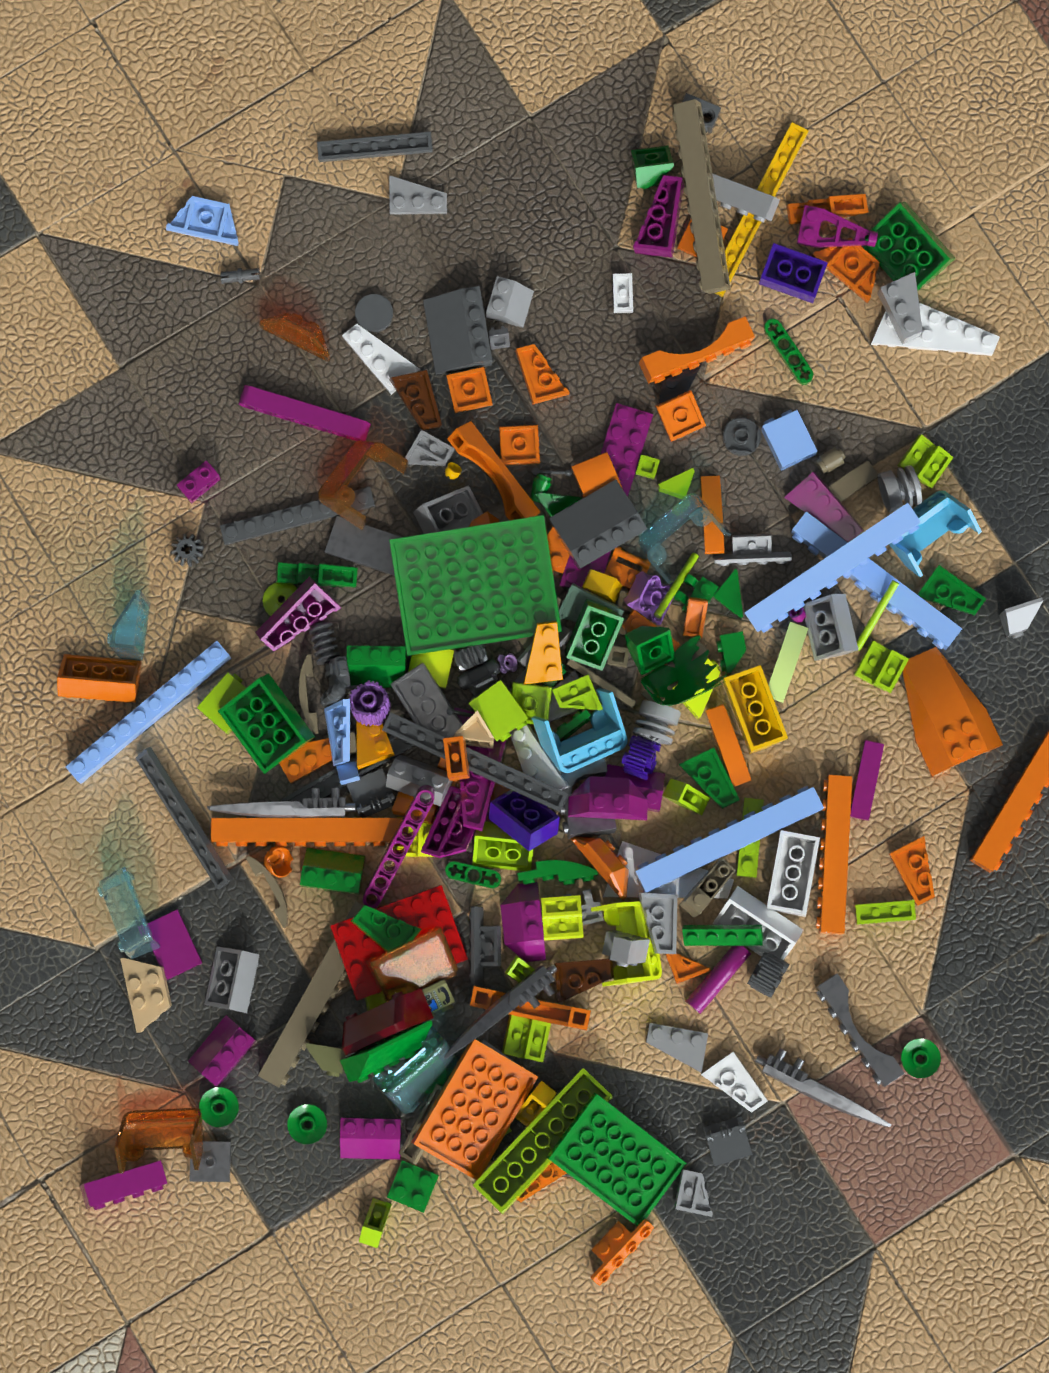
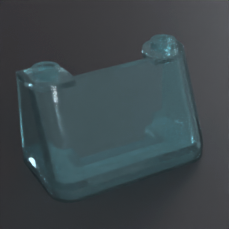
(419, 1075)

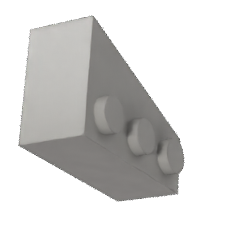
(902, 307)

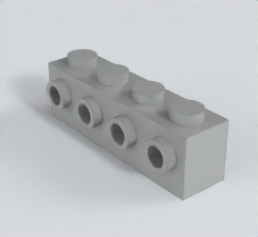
(745, 199)

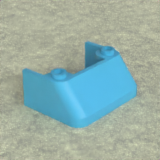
(937, 516)
(589, 746)

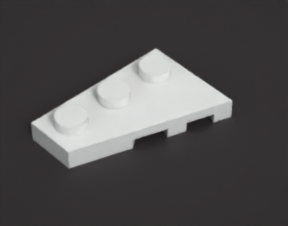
(736, 1081)

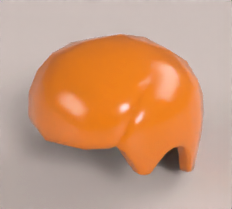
(278, 861)

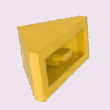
(603, 585)

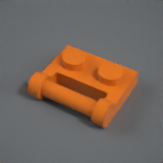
(623, 573)

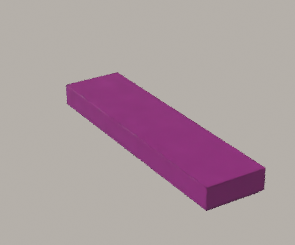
(866, 780)

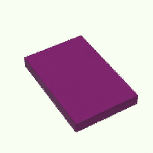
(177, 948)

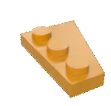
(545, 657)
(372, 745)

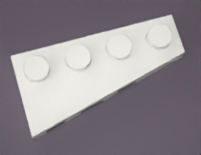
(378, 356)
(534, 759)

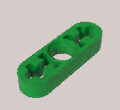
(470, 867)

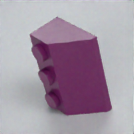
(650, 788)
(221, 1051)
(370, 1138)

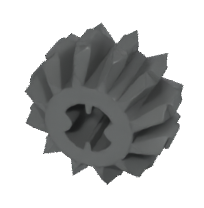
(181, 555)
(470, 657)

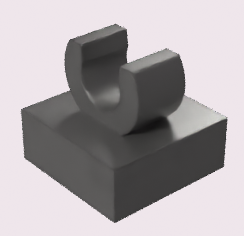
(499, 338)

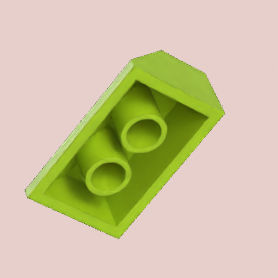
(498, 850)

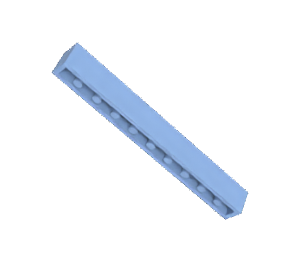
(832, 567)
(876, 581)
(148, 712)
(729, 839)

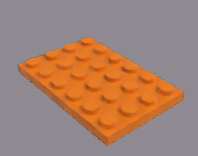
(474, 1109)

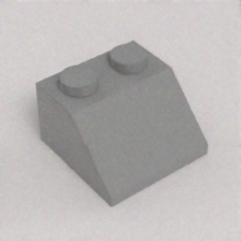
(509, 302)

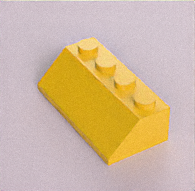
(755, 709)

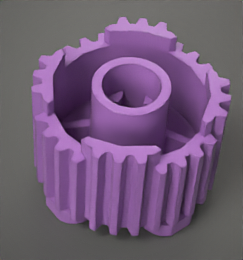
(370, 704)

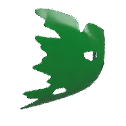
(688, 673)

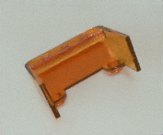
(335, 490)
(159, 1130)

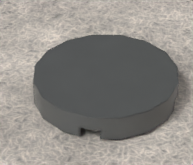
(374, 313)
(741, 436)

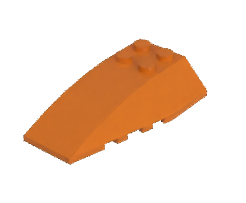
(945, 713)

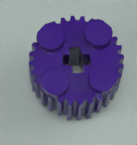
(640, 757)

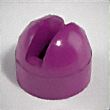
(801, 615)

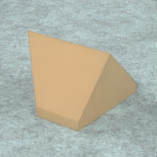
(476, 732)

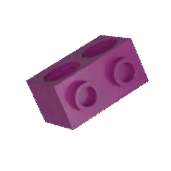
(198, 482)

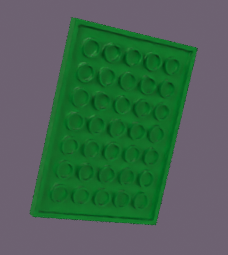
(474, 584)

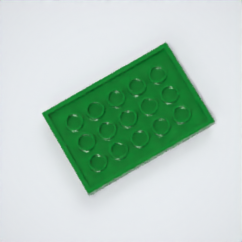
(616, 1160)

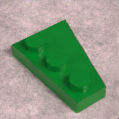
(951, 592)
(712, 777)
(383, 929)

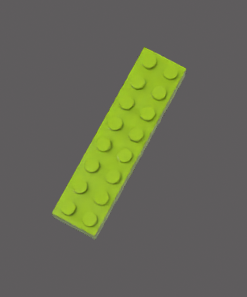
(527, 1154)

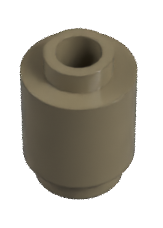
(830, 460)

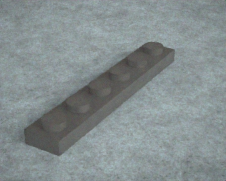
(374, 147)

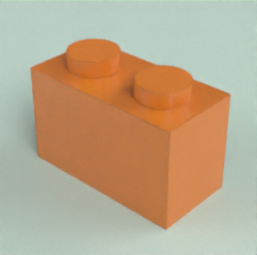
(456, 758)

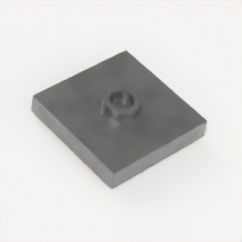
(214, 1163)

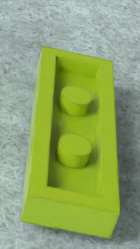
(885, 912)

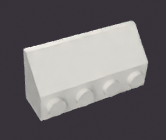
(793, 873)
(778, 931)

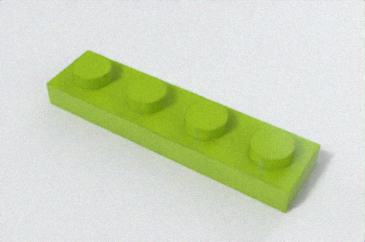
(749, 854)

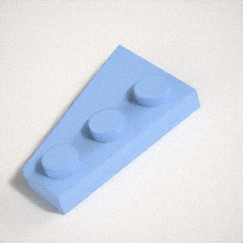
(338, 729)

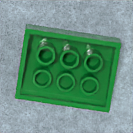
(908, 247)
(266, 723)
(385, 1052)

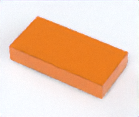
(695, 617)

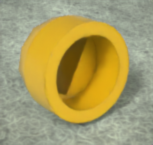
(453, 470)

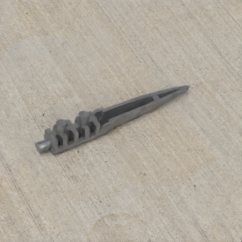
(309, 808)
(518, 995)
(798, 1080)

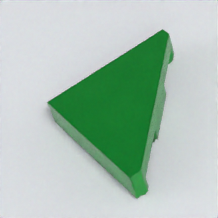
(555, 502)
(730, 595)

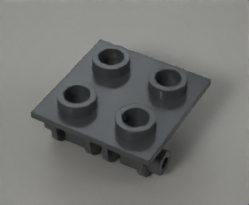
(371, 793)
(727, 1141)

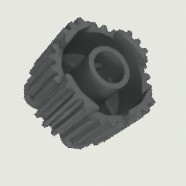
(768, 974)

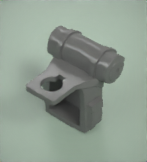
(479, 678)
(339, 681)

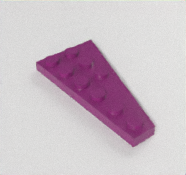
(477, 790)

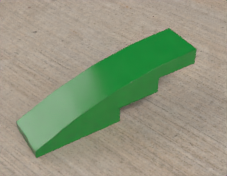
(322, 574)

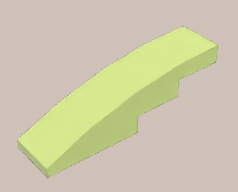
(787, 661)

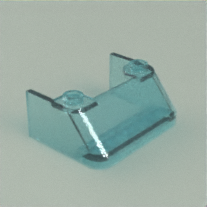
(689, 507)
(127, 914)

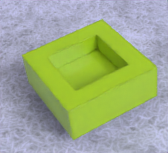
(647, 467)

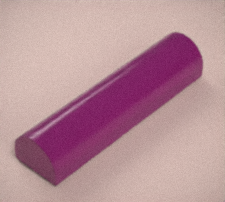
(717, 978)

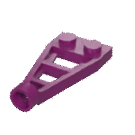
(811, 224)

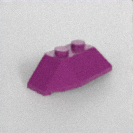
(608, 799)
(447, 832)
(523, 923)

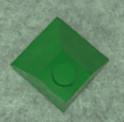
(651, 165)
(650, 647)

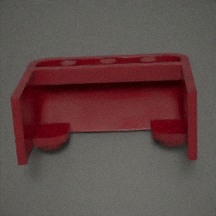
(384, 1020)

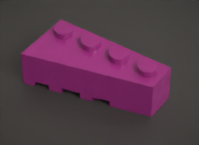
(660, 226)
(297, 614)
(118, 1186)

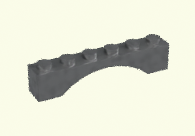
(882, 1065)

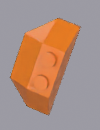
(606, 862)

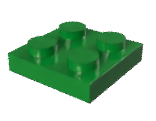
(412, 1186)

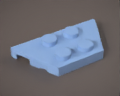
(205, 220)

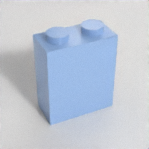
(788, 439)

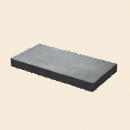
(364, 547)
(426, 702)

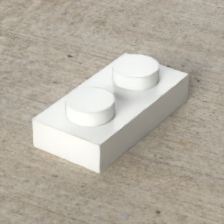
(622, 293)

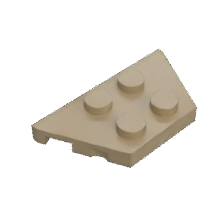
(146, 991)

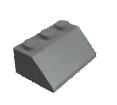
(830, 627)
(409, 775)
(231, 979)

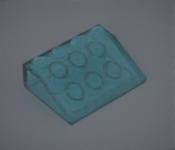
(130, 629)

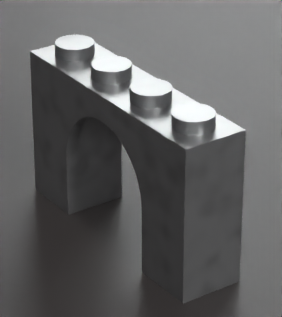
(585, 826)

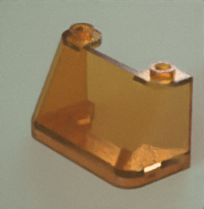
(414, 964)

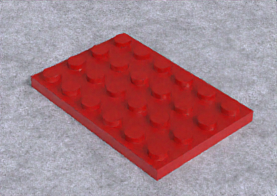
(419, 910)

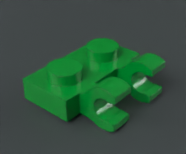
(702, 589)

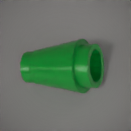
(540, 484)

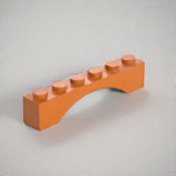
(662, 364)
(472, 445)
(545, 1012)

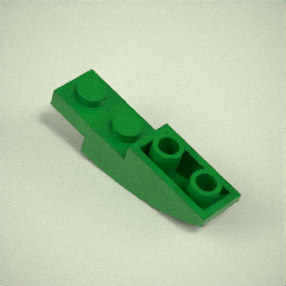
(565, 870)

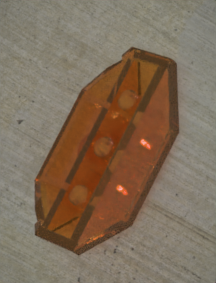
(297, 332)

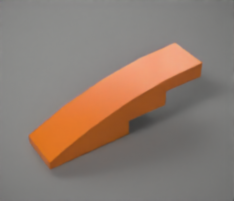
(840, 205)
(712, 496)
(728, 745)

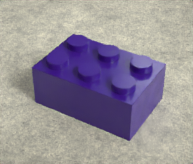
(793, 273)
(524, 819)

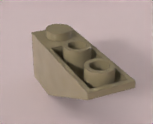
(707, 888)

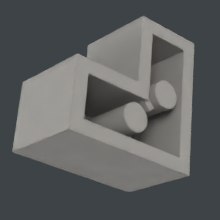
(625, 948)

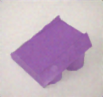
(647, 595)

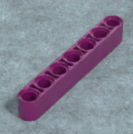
(304, 413)
(398, 855)

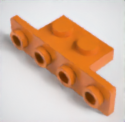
(616, 1247)

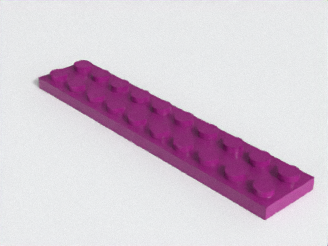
(624, 446)

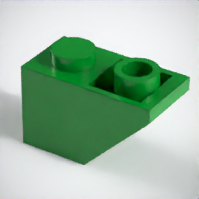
(732, 649)

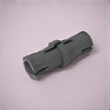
(240, 275)

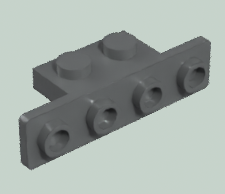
(484, 946)

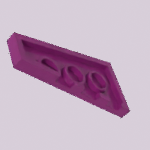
(821, 503)

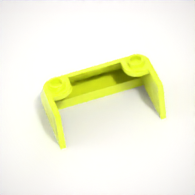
(629, 918)

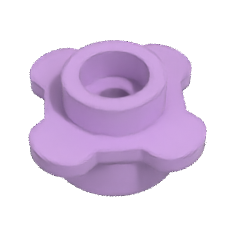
(512, 663)

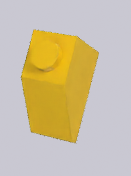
(535, 1103)

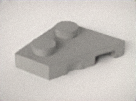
(429, 451)
(692, 1194)

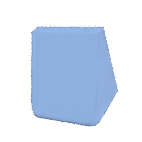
(348, 773)

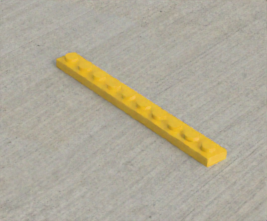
(770, 185)

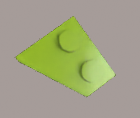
(578, 695)

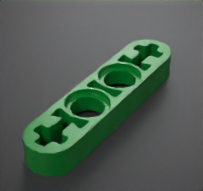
(790, 350)

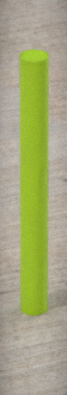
(676, 585)
(877, 613)

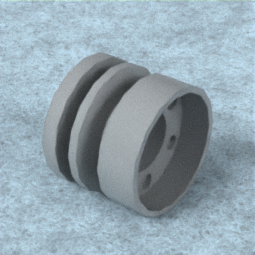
(904, 487)
(656, 723)

